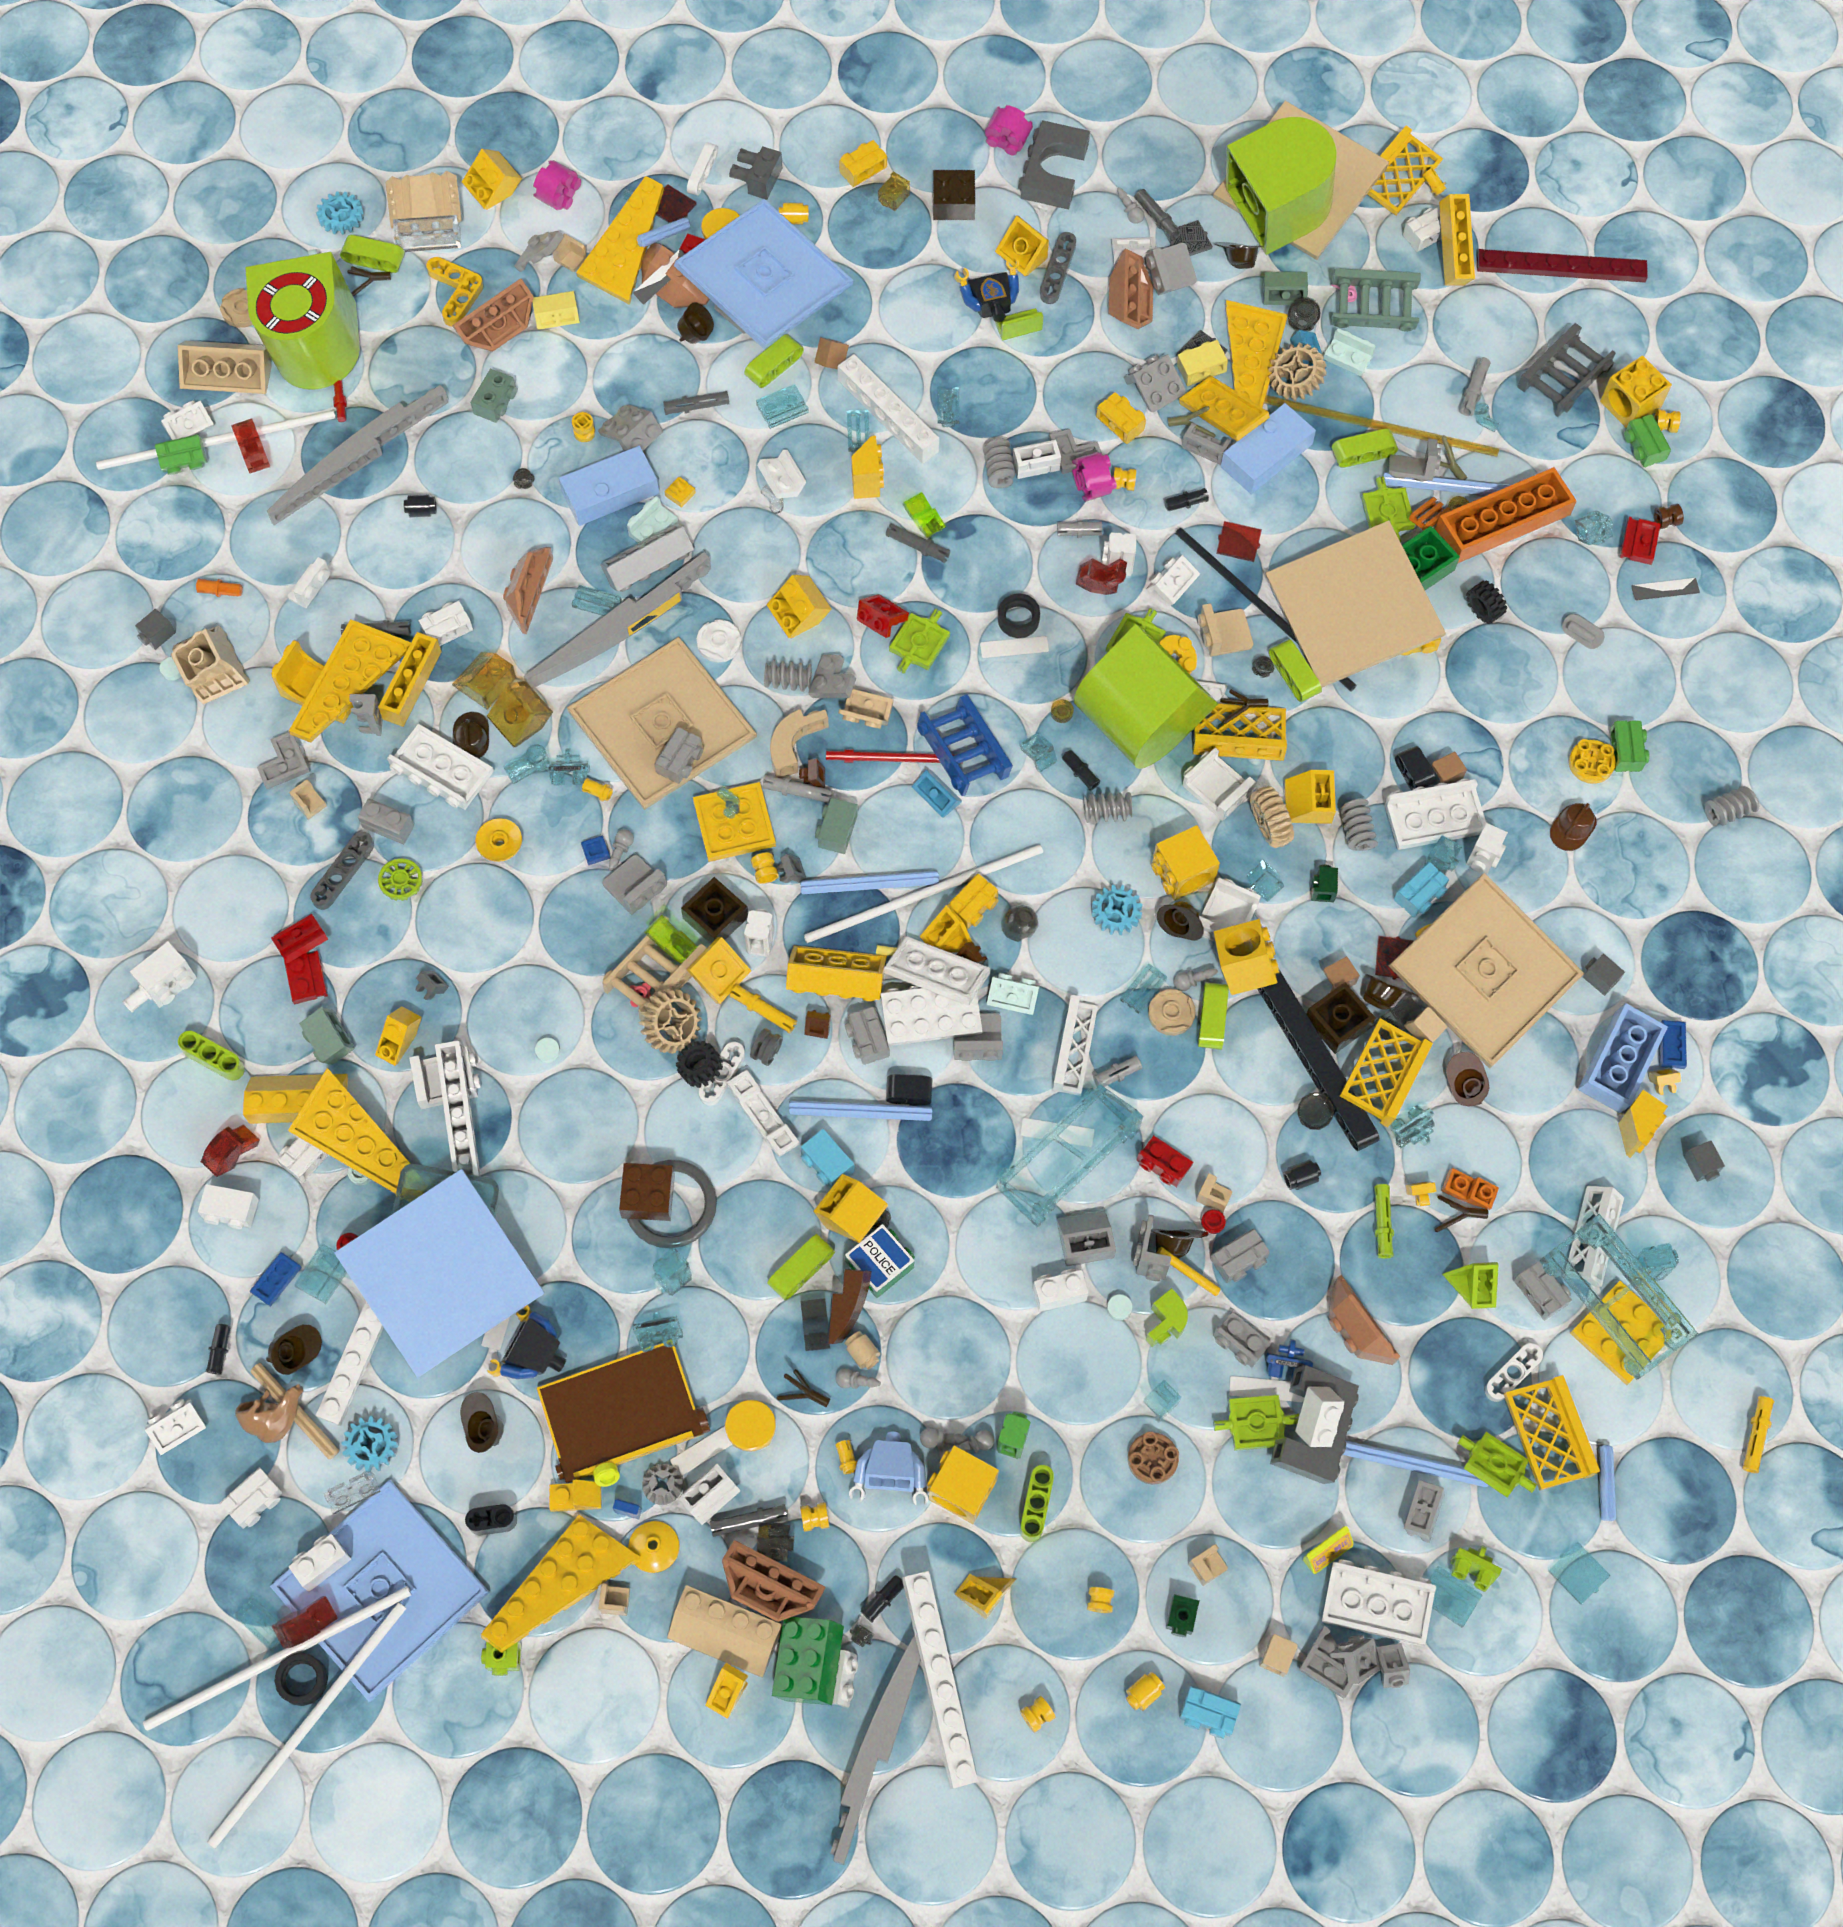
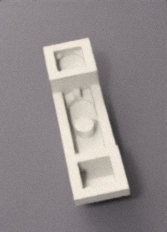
(762, 1114)

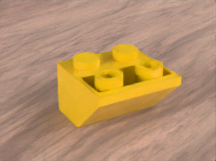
(491, 178)
(867, 470)
(798, 605)
(1311, 797)
(1641, 1122)
(850, 1208)

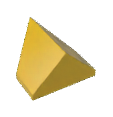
(946, 931)
(983, 1592)

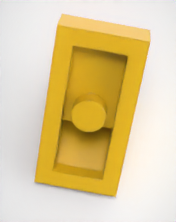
(575, 1496)
(727, 1690)

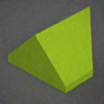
(1476, 1283)

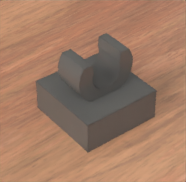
(792, 868)
(432, 983)

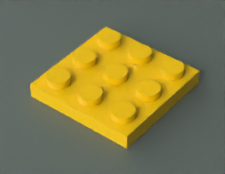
(744, 833)
(1635, 1318)

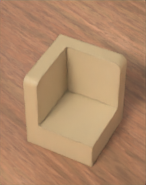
(570, 253)
(307, 799)
(1426, 1026)
(1213, 1194)
(1208, 1565)
(614, 1600)
(1278, 1655)

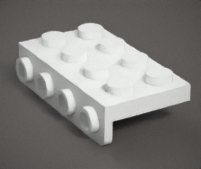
(440, 767)
(1428, 813)
(927, 1016)
(1379, 1602)

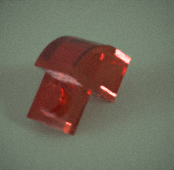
(250, 446)
(1101, 578)
(226, 1148)
(304, 1624)

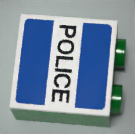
(884, 1257)

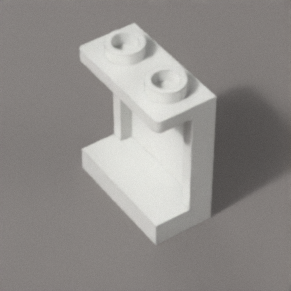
(1217, 785)
(1228, 907)
(427, 1079)

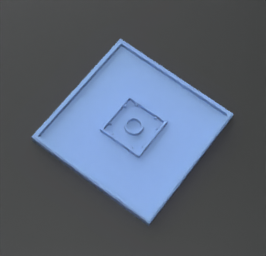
(763, 273)
(439, 1273)
(388, 1551)

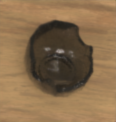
(1303, 314)
(1019, 922)
(1315, 1111)

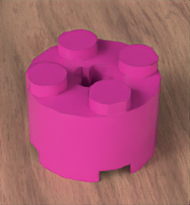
(1008, 129)
(556, 185)
(1093, 476)

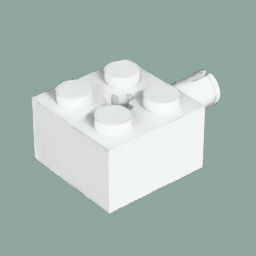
(160, 978)

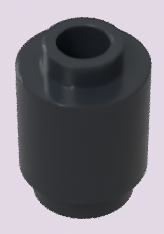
(420, 505)
(1302, 1175)

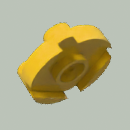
(1183, 649)

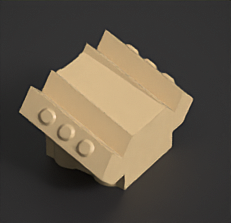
(423, 196)
(209, 664)

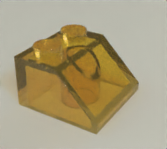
(485, 678)
(519, 713)

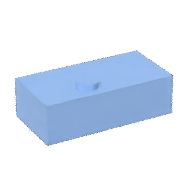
(1268, 448)
(609, 485)
(1622, 1058)

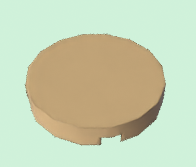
(235, 308)
(1171, 1012)

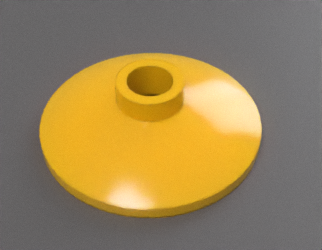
(496, 831)
(666, 1551)

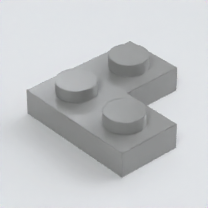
(1070, 451)
(829, 681)
(287, 765)

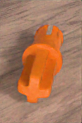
(218, 587)

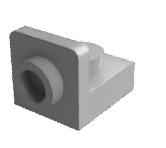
(1393, 1665)

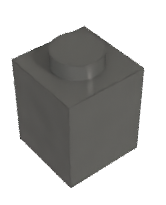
(154, 629)
(1603, 973)
(1704, 1161)

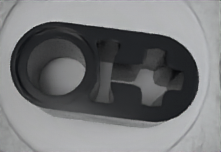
(1415, 768)
(909, 1089)
(485, 1527)

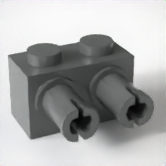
(764, 170)

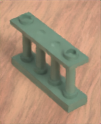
(1373, 278)

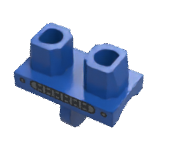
(1277, 1362)

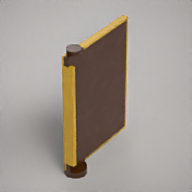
(620, 1411)

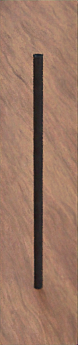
(1243, 589)

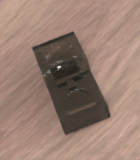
(1399, 1016)
(815, 1324)

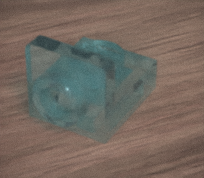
(1040, 751)

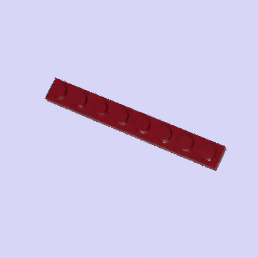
(1562, 265)

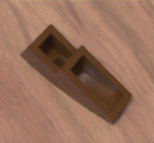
(849, 1304)

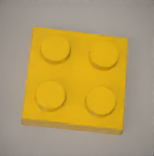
(718, 970)

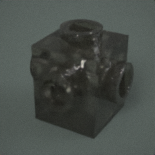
(775, 1541)

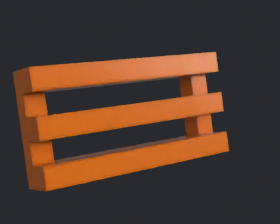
(1435, 508)

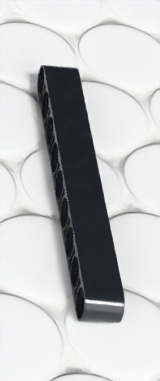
(1318, 1062)

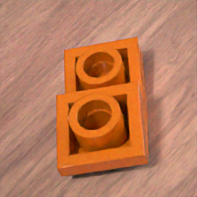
(1470, 1190)

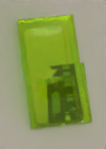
(923, 515)
(670, 940)

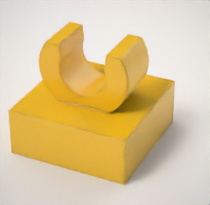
(680, 492)
(1665, 1077)
(1421, 1192)

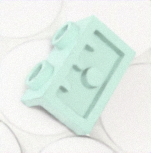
(1350, 352)
(650, 520)
(1013, 994)

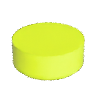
(606, 1474)

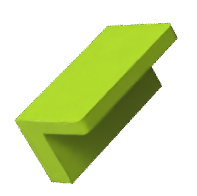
(1020, 324)

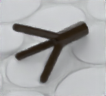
(373, 276)
(1248, 703)
(1466, 1212)
(804, 1386)

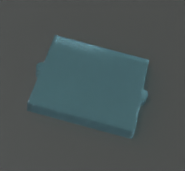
(1579, 1573)

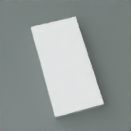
(937, 970)

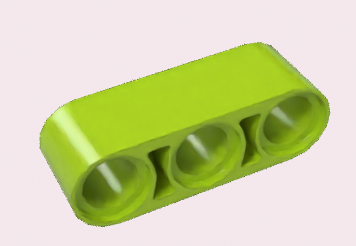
(372, 253)
(774, 361)
(1364, 448)
(1295, 670)
(1213, 1015)
(216, 1064)
(801, 1267)
(1040, 1491)

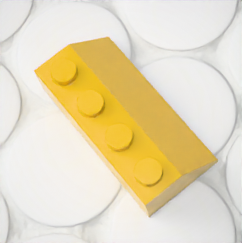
(836, 973)
(279, 1097)

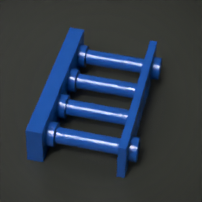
(976, 729)

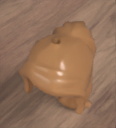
(271, 1420)

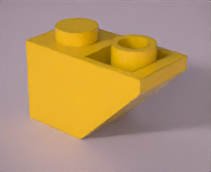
(397, 1035)

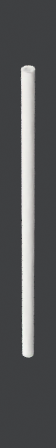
(223, 438)
(921, 894)
(276, 1659)
(305, 1727)

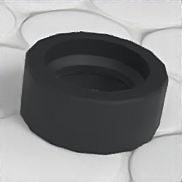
(1019, 600)
(284, 1668)

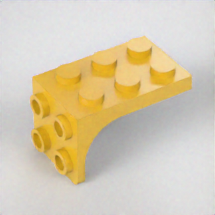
(297, 675)

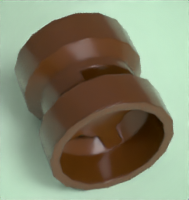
(1669, 516)

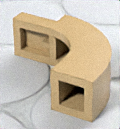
(787, 734)

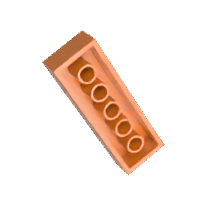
(1506, 514)

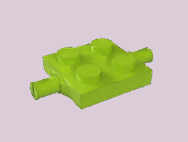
(1388, 505)
(1144, 623)
(919, 641)
(1255, 1422)
(1496, 1464)

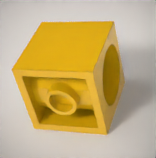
(1635, 391)
(1185, 863)
(1246, 956)
(962, 1484)

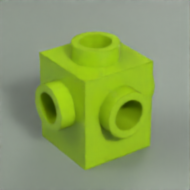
(509, 1662)

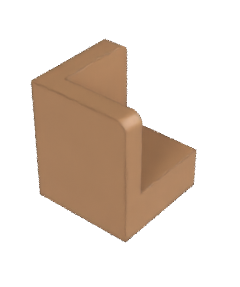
(831, 353)
(1449, 768)
(1341, 972)

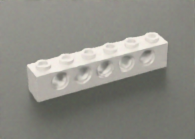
(888, 409)
(457, 1108)

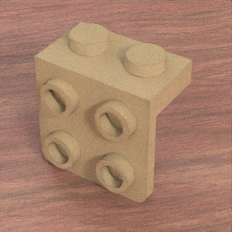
(1224, 631)
(867, 707)

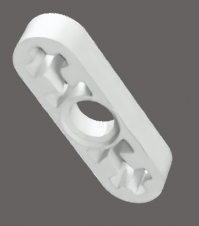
(702, 169)
(736, 1062)
(1521, 1354)

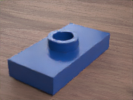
(1673, 1045)
(275, 1279)

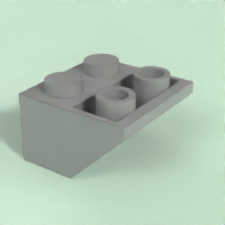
(1086, 1238)

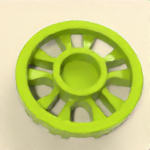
(400, 879)

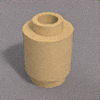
(862, 1350)

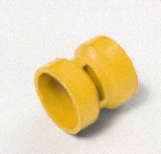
(1667, 420)
(583, 427)
(1125, 478)
(764, 868)
(814, 1517)
(1037, 1714)

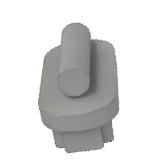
(1583, 631)

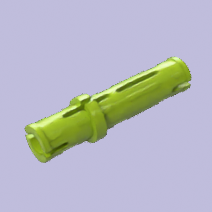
(1383, 1216)

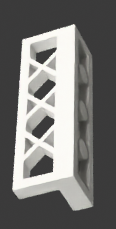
(1067, 1040)
(1609, 1209)

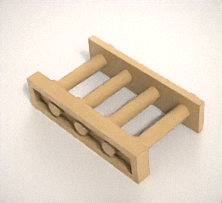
(678, 974)

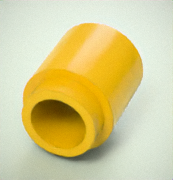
(795, 213)
(1144, 1691)

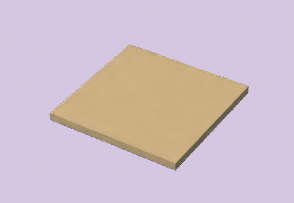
(1355, 175)
(1355, 604)
(644, 705)
(1486, 970)

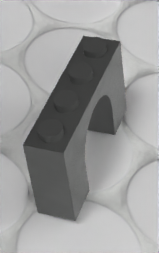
(1050, 141)
(1317, 1462)

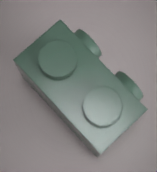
(1284, 287)
(493, 395)
(837, 825)
(326, 1036)

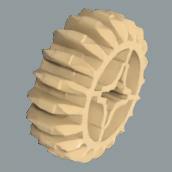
(1305, 377)
(1272, 817)
(681, 1027)

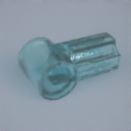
(525, 765)

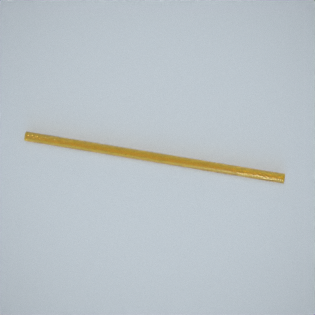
(1379, 425)

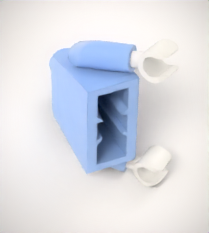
(890, 1467)

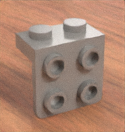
(1171, 268)
(1157, 382)
(631, 427)
(1416, 468)
(634, 884)
(984, 1046)
(1149, 1264)

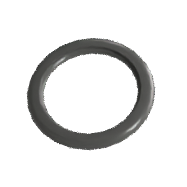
(703, 1224)

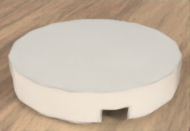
(719, 641)

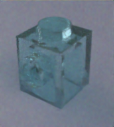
(1444, 855)

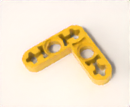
(461, 284)

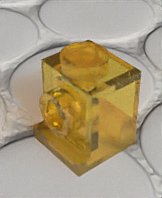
(894, 191)

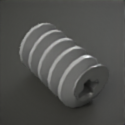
(999, 463)
(787, 676)
(1731, 805)
(1108, 807)
(1358, 825)

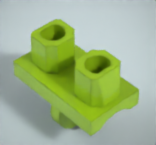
(1477, 1564)

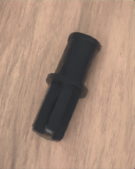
(1186, 500)
(1081, 770)
(218, 1349)
(883, 1598)

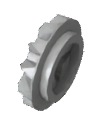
(660, 1495)

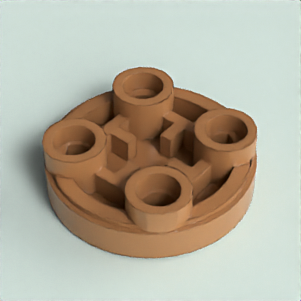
(1153, 1458)

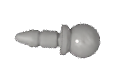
(1135, 213)
(623, 839)
(1184, 981)
(847, 1378)
(931, 1438)
(983, 1440)

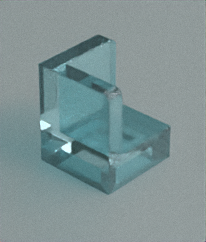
(1265, 880)
(1162, 1400)

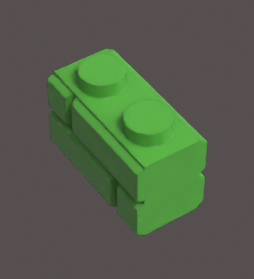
(1647, 441)
(181, 454)
(1629, 746)
(1013, 1435)

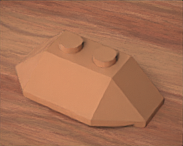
(679, 290)
(1131, 291)
(497, 319)
(527, 585)
(1358, 1327)
(768, 1584)

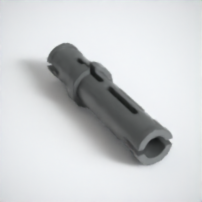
(1162, 219)
(670, 406)
(926, 547)
(392, 628)
(748, 1520)

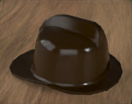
(1240, 255)
(695, 324)
(472, 733)
(1180, 921)
(1384, 995)
(1177, 1241)
(294, 1349)
(480, 1422)

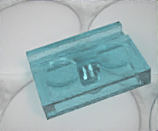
(782, 406)
(321, 1274)
(1453, 1597)

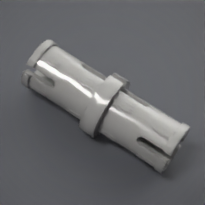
(1079, 528)
(1131, 1065)

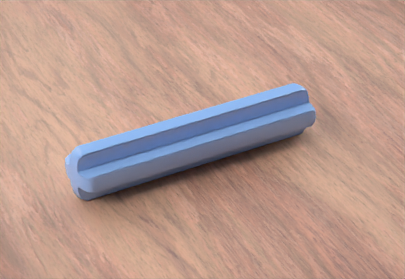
(663, 232)
(1607, 1483)

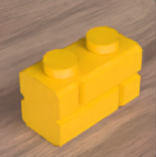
(862, 163)
(1121, 417)
(974, 900)

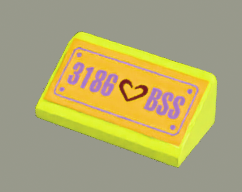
(1329, 1550)

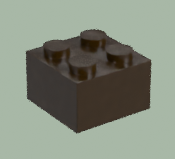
(953, 194)
(714, 911)
(1340, 1017)

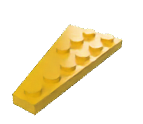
(617, 256)
(352, 668)
(347, 1133)

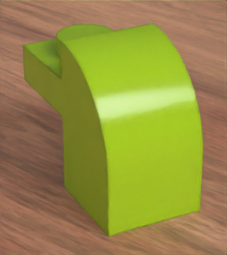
(1174, 1317)

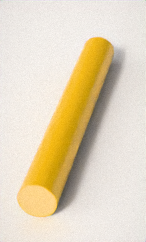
(1190, 1273)

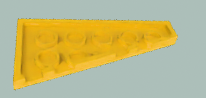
(1253, 342)
(564, 1576)

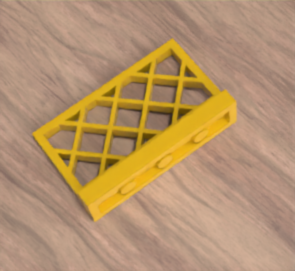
(1390, 154)
(1239, 744)
(1406, 1076)
(1572, 1431)

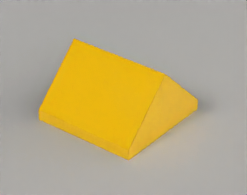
(1024, 244)

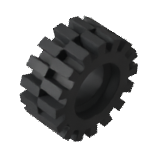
(1486, 602)
(706, 1071)

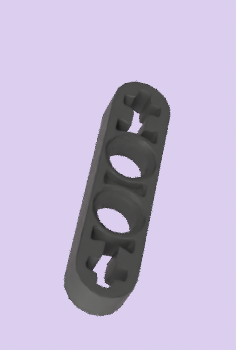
(1056, 267)
(339, 868)

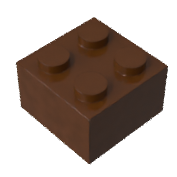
(647, 1192)

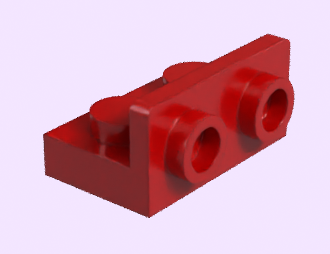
(880, 614)
(1164, 1161)

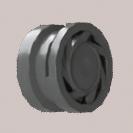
(766, 1046)

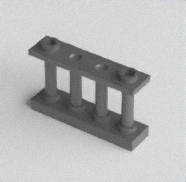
(1558, 352)

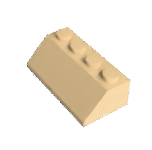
(224, 367)
(724, 1631)

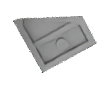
(539, 247)
(1325, 1669)

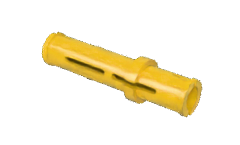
(763, 1008)
(1760, 1426)

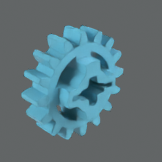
(340, 213)
(1112, 918)
(360, 1447)

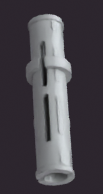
(1473, 392)
(787, 786)

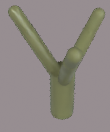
(1184, 420)
(1453, 466)

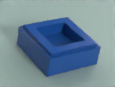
(595, 850)
(627, 1509)

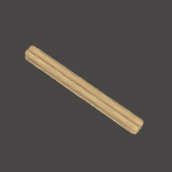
(301, 1418)

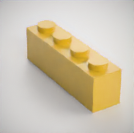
(1457, 240)
(409, 679)

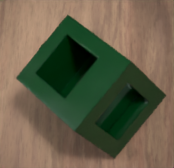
(1325, 884)
(1182, 1604)

